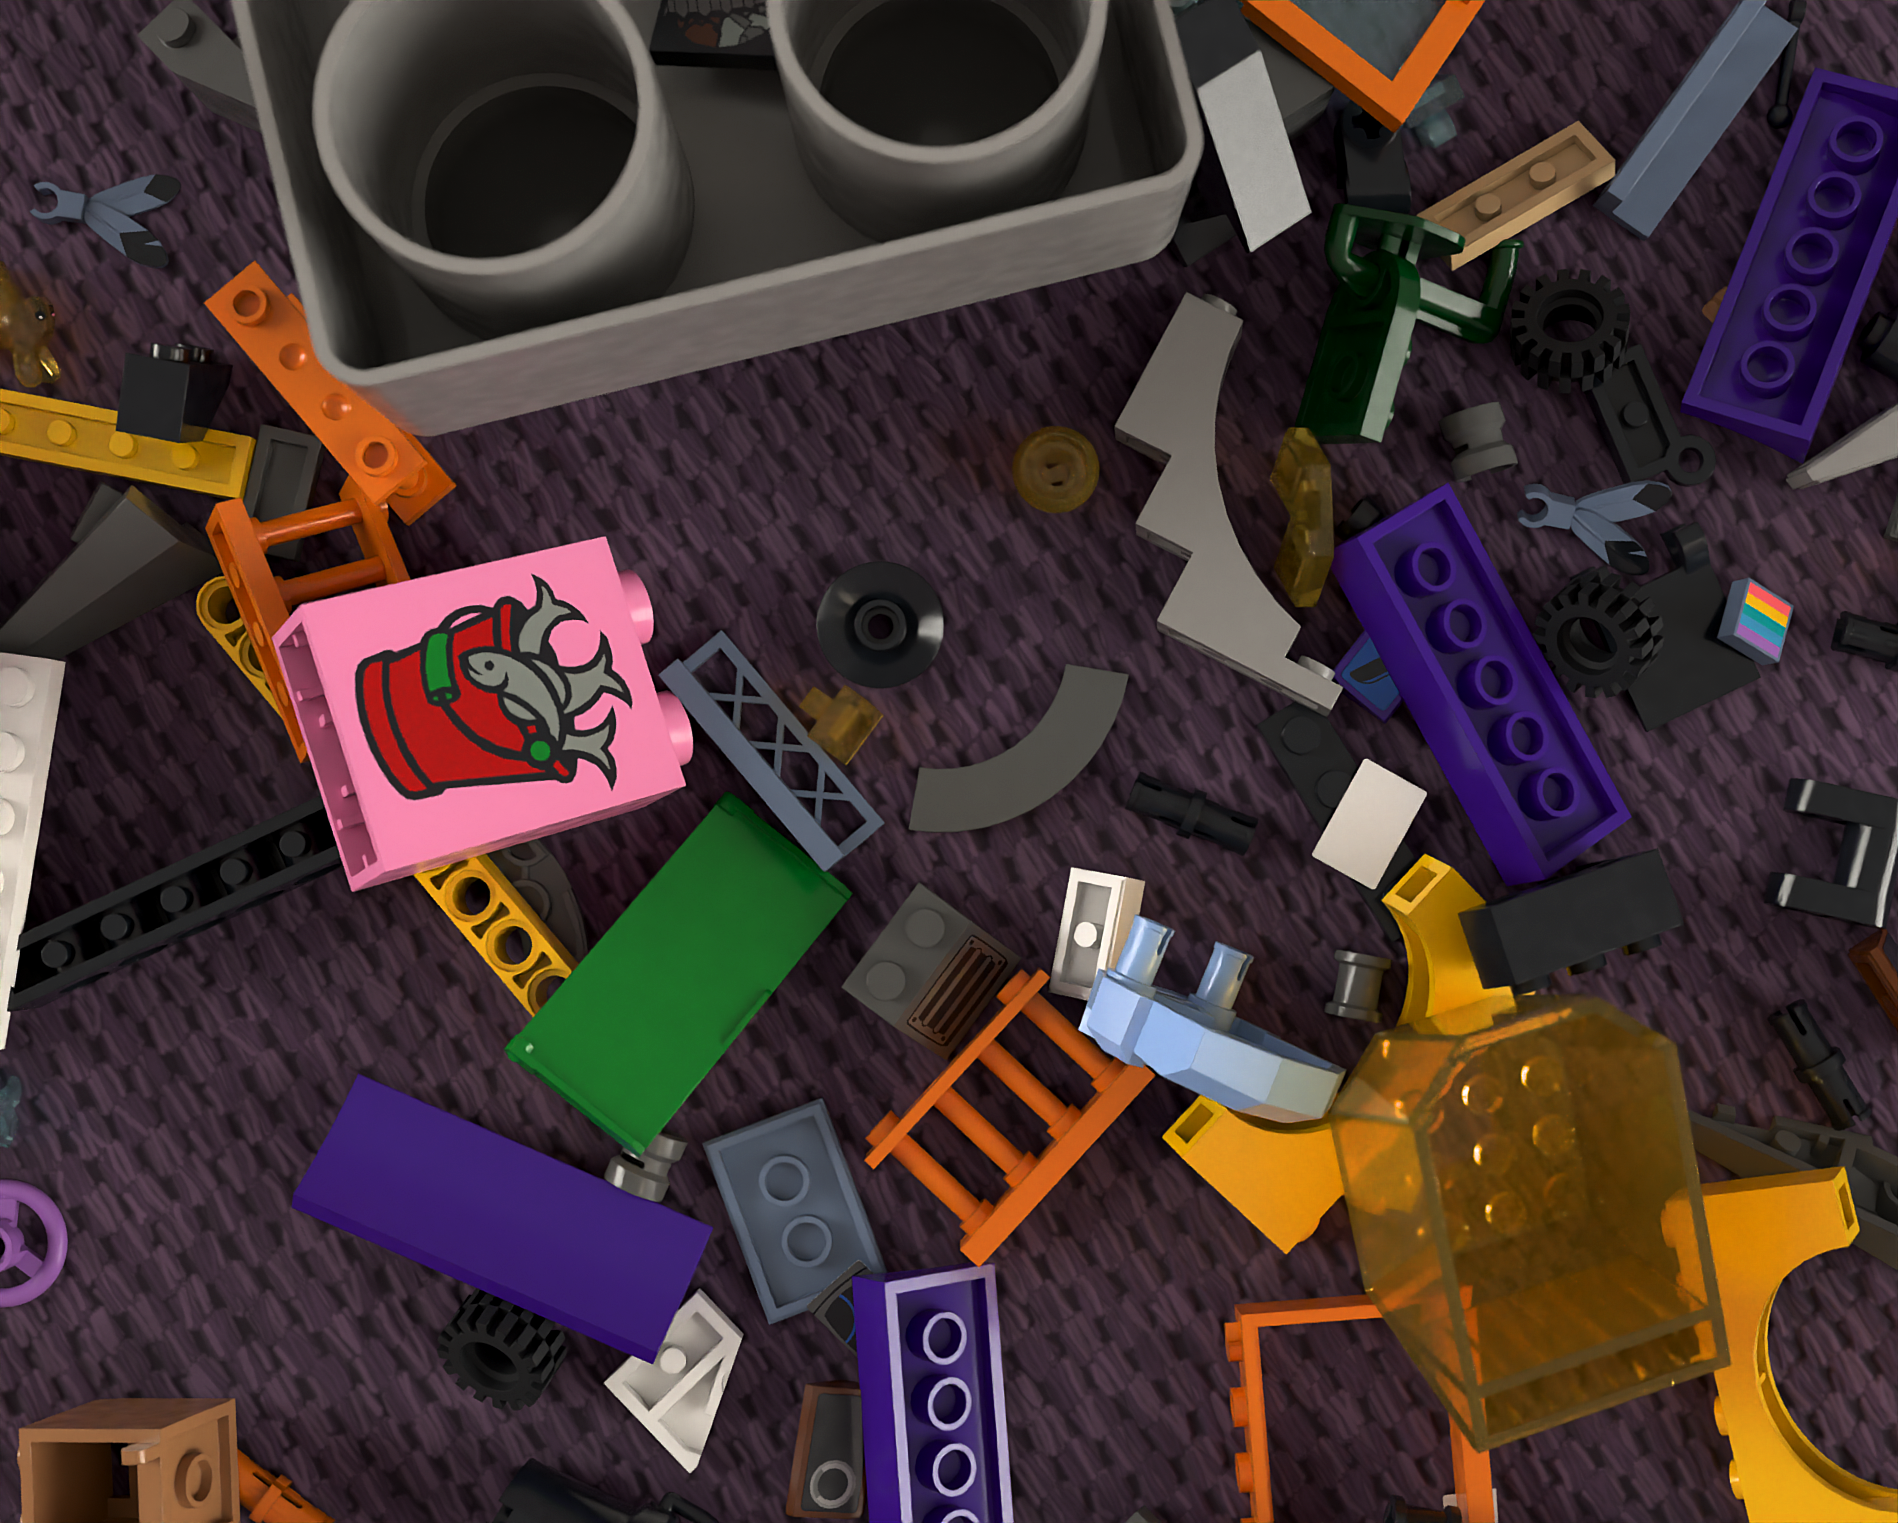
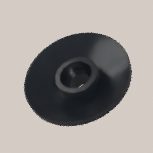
(875, 591)

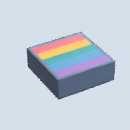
(1755, 621)

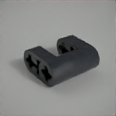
(1865, 862)

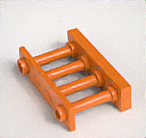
(364, 442)
(267, 600)
(1027, 1175)

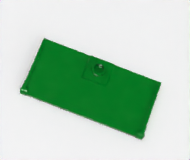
(679, 974)

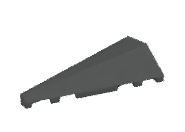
(112, 576)
(1806, 1146)

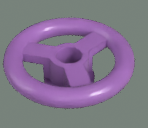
(41, 1270)

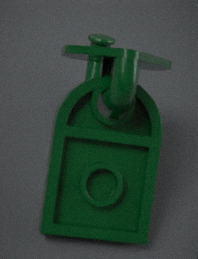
(1375, 311)

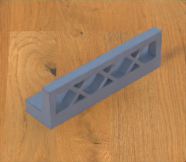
(1695, 117)
(751, 763)

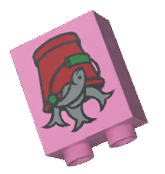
(481, 708)

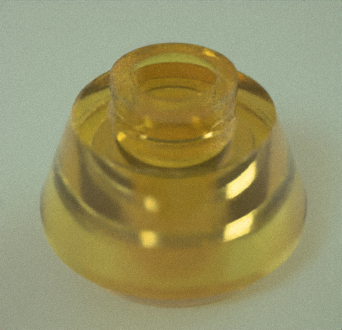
(1075, 467)

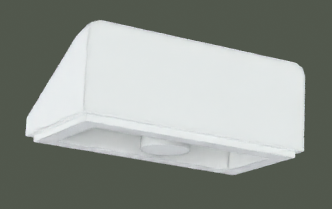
(1093, 929)

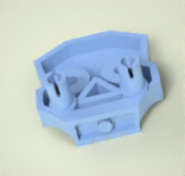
(1199, 1036)

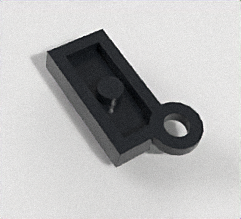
(1641, 425)

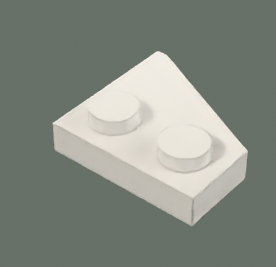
(686, 1382)

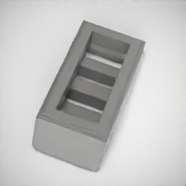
(1861, 448)

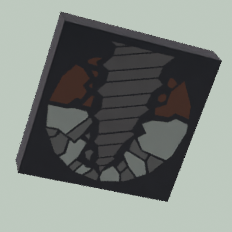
(713, 35)

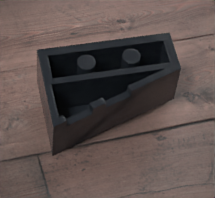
(1571, 922)

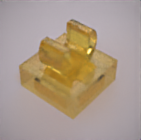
(841, 722)

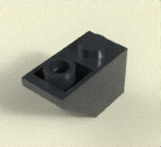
(171, 392)

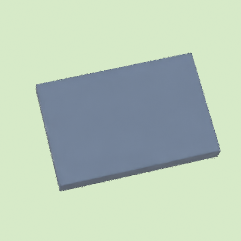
(792, 1206)

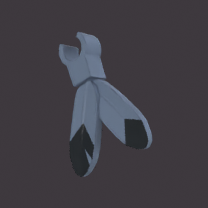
(110, 213)
(1594, 518)

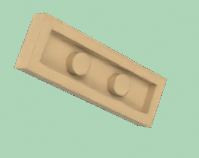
(1522, 191)

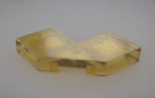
(1305, 488)

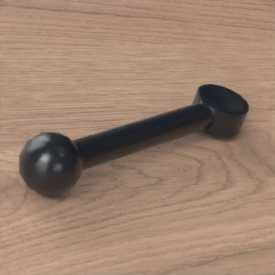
(1780, 114)

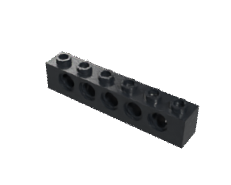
(174, 904)

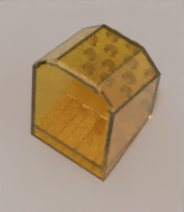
(1531, 1210)

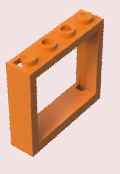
(1247, 1406)

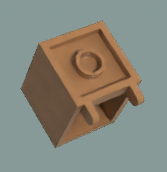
(176, 1453)

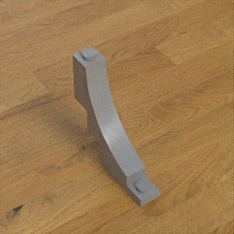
(1218, 598)

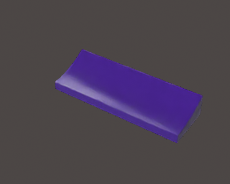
(1804, 268)
(1478, 687)
(503, 1218)
(933, 1395)

